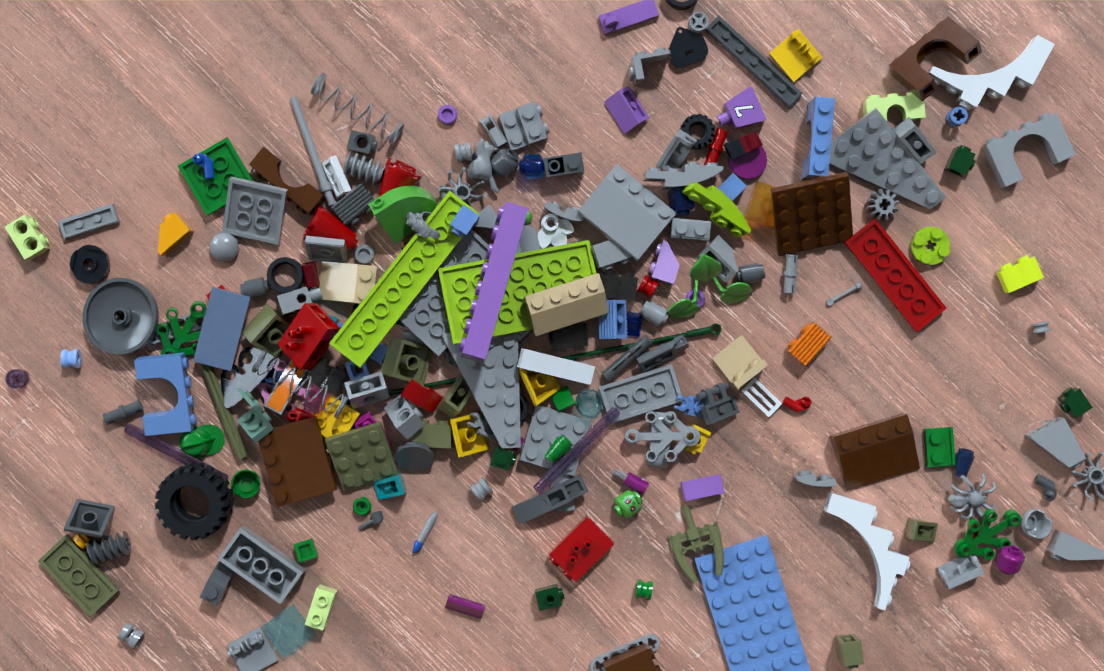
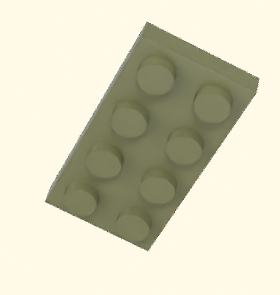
(78, 575)

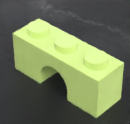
(908, 105)

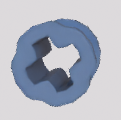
(961, 112)

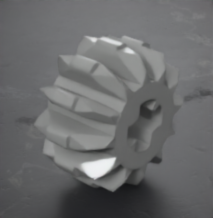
(877, 199)

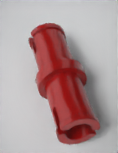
(716, 146)

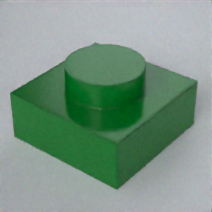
(306, 550)

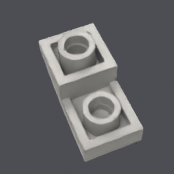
(569, 214)
(809, 478)

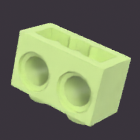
(24, 241)
(321, 607)

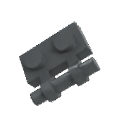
(719, 409)

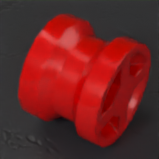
(647, 286)

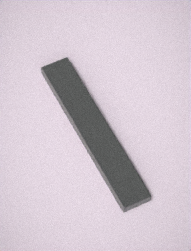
(753, 61)

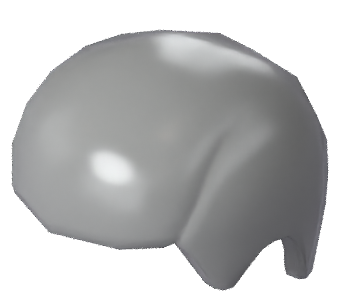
(224, 247)
(1036, 524)

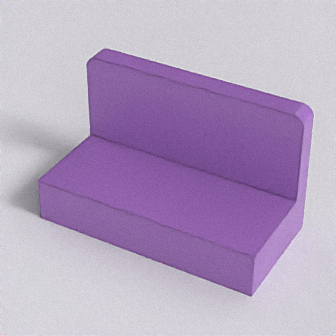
(626, 109)

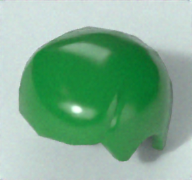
(245, 483)

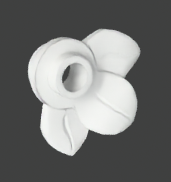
(555, 235)

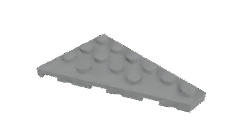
(879, 156)
(495, 386)

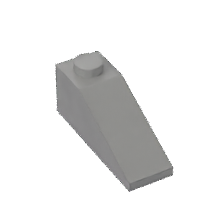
(1071, 548)

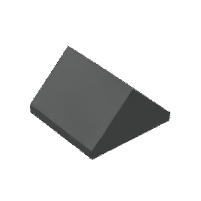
(90, 519)

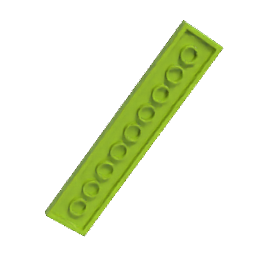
(399, 285)

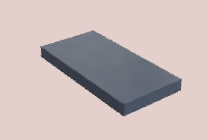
(221, 328)

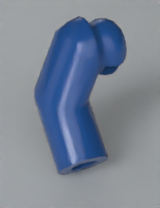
(206, 163)

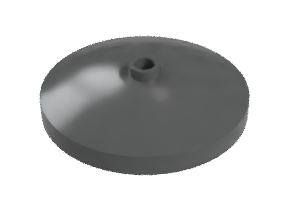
(105, 313)

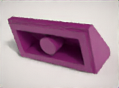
(465, 606)

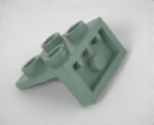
(256, 421)

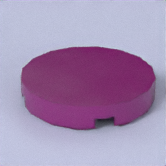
(749, 165)

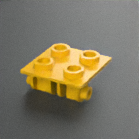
(795, 55)
(332, 426)

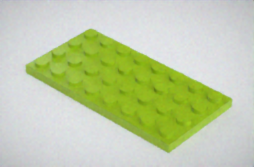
(529, 274)

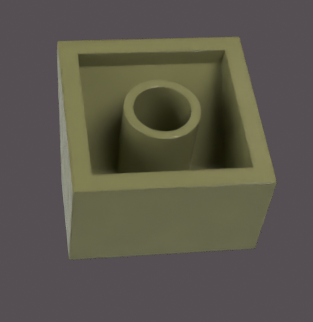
(267, 330)
(406, 360)

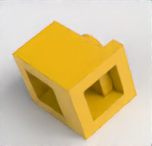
(704, 435)

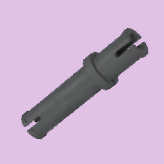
(644, 342)

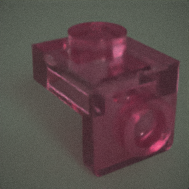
(315, 405)

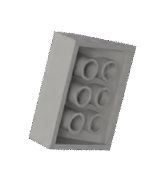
(626, 212)

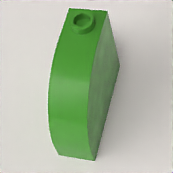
(395, 204)

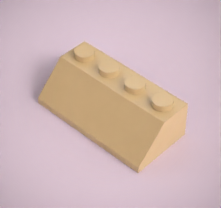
(566, 304)

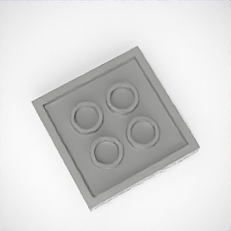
(254, 210)
(543, 430)

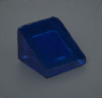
(634, 323)

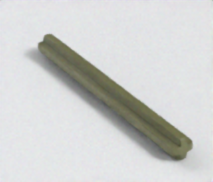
(224, 413)

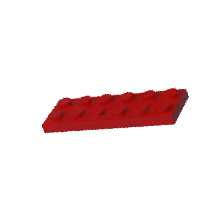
(895, 275)

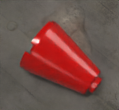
(398, 175)
(328, 226)

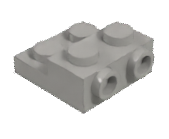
(524, 126)

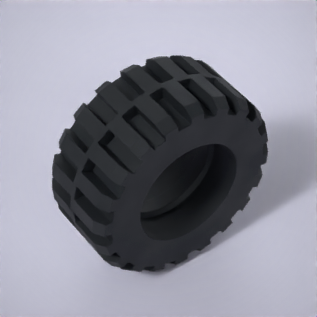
(175, 515)

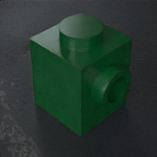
(960, 161)
(1074, 402)
(503, 458)
(549, 596)

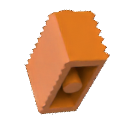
(808, 343)

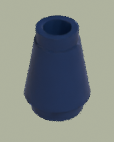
(964, 460)

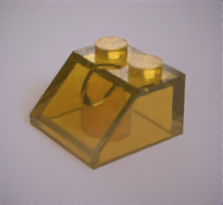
(760, 206)

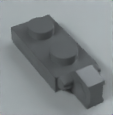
(662, 354)

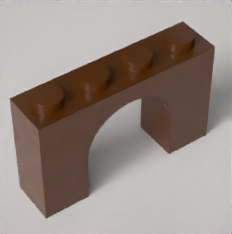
(945, 36)
(635, 659)

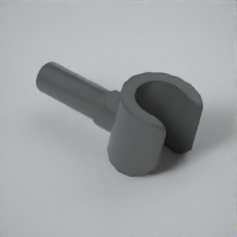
(376, 518)

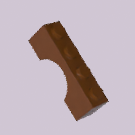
(268, 165)

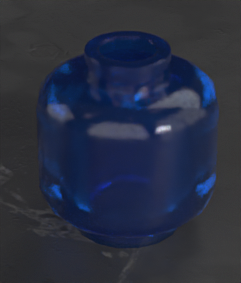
(532, 166)

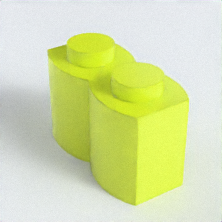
(1020, 274)

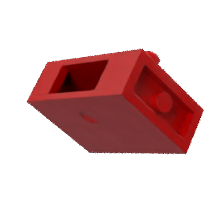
(308, 336)
(580, 549)

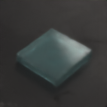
(288, 630)

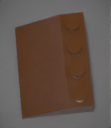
(875, 451)
(297, 462)

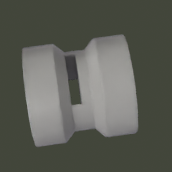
(134, 638)

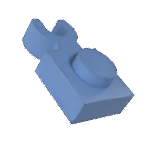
(691, 406)

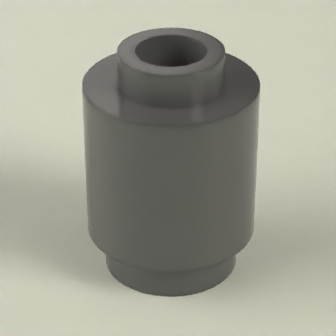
(750, 273)
(255, 288)

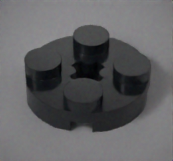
(100, 260)

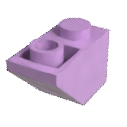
(666, 265)

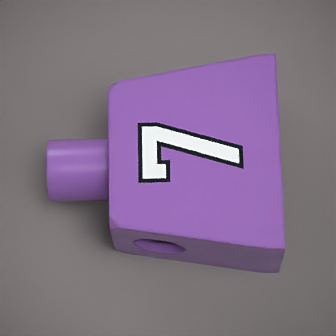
(742, 110)

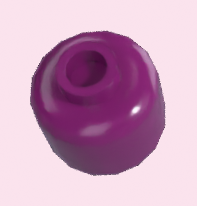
(1010, 560)

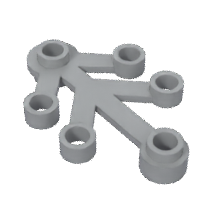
(666, 436)

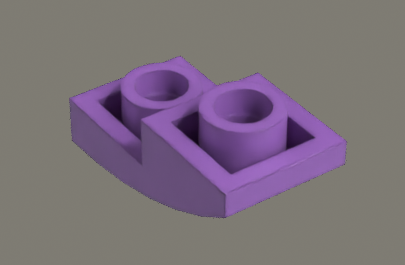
(702, 487)

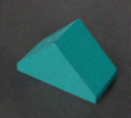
(390, 487)

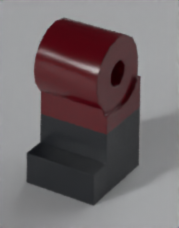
(743, 145)

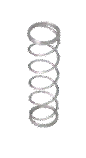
(393, 136)
(258, 362)

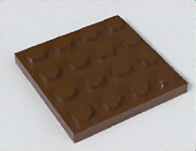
(812, 213)

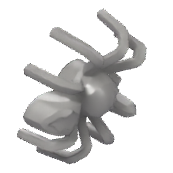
(463, 190)
(1093, 475)
(972, 497)

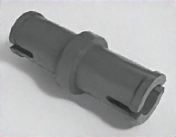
(123, 412)

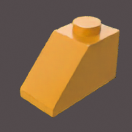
(172, 232)

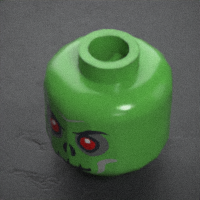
(628, 504)

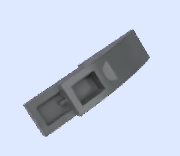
(550, 499)

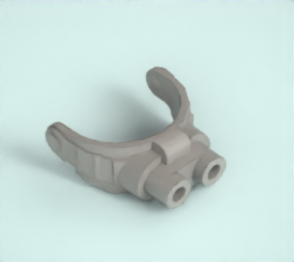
(418, 224)

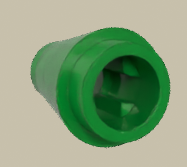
(559, 447)

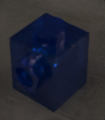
(679, 201)

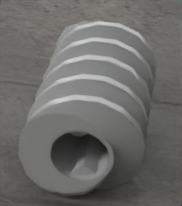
(364, 168)

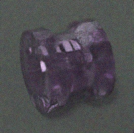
(21, 378)

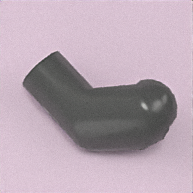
(1048, 487)

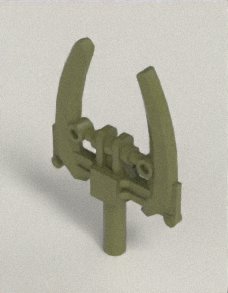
(694, 536)

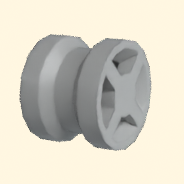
(701, 22)
(463, 152)
(481, 489)

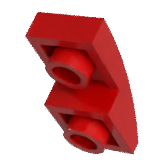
(421, 395)

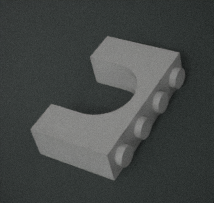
(1046, 130)

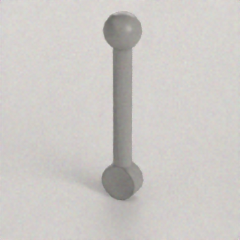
(830, 301)

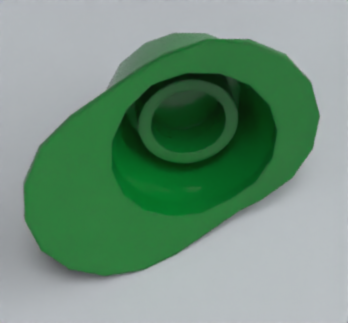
(202, 441)

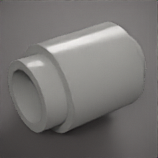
(654, 313)

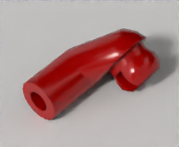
(798, 405)
(297, 415)

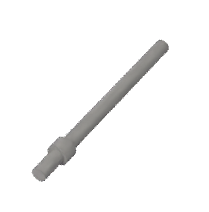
(325, 186)

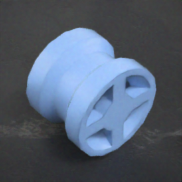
(71, 358)

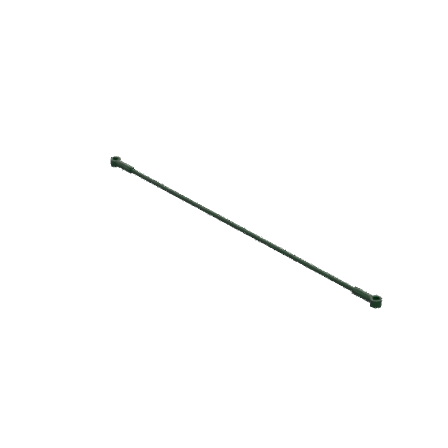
(690, 333)

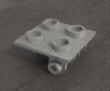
(252, 651)

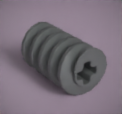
(109, 549)

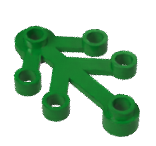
(181, 335)
(985, 534)

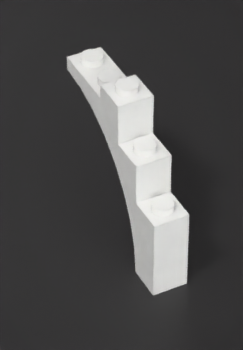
(996, 84)
(878, 540)

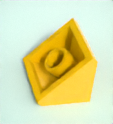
(539, 385)
(466, 438)

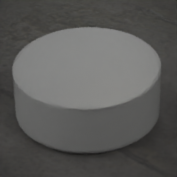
(364, 254)

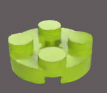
(936, 236)

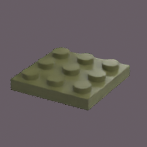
(362, 456)

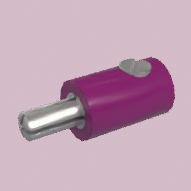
(632, 481)

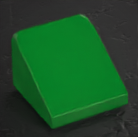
(563, 398)

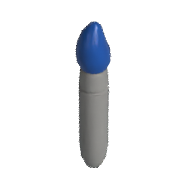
(425, 531)

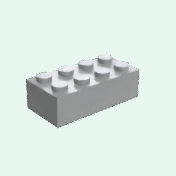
(261, 564)

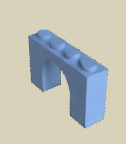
(820, 115)
(173, 368)

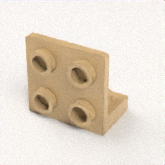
(739, 362)

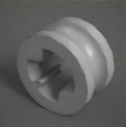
(1041, 327)

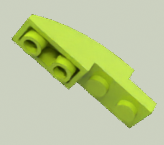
(723, 209)

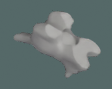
(481, 166)

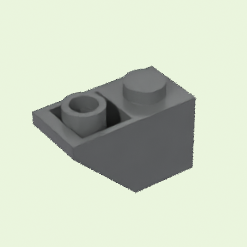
(564, 165)

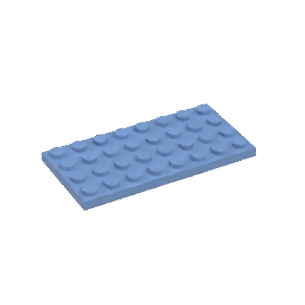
(752, 609)

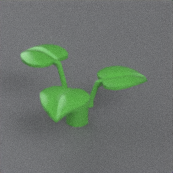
(704, 270)

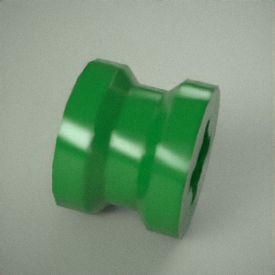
(643, 589)

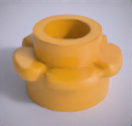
(81, 540)

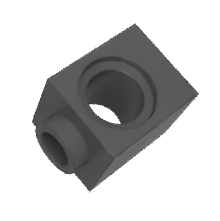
(354, 139)

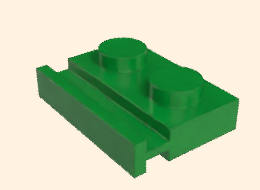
(939, 446)

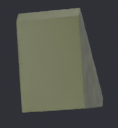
(921, 530)

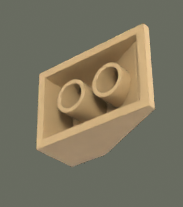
(347, 281)

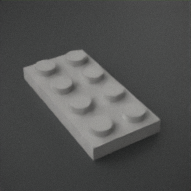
(642, 392)

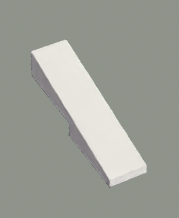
(556, 366)

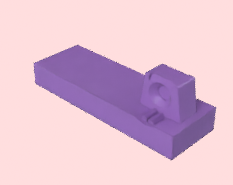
(628, 16)

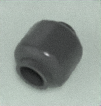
(504, 162)

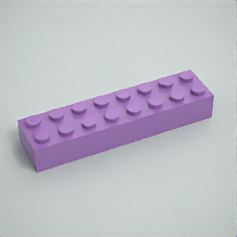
(492, 288)

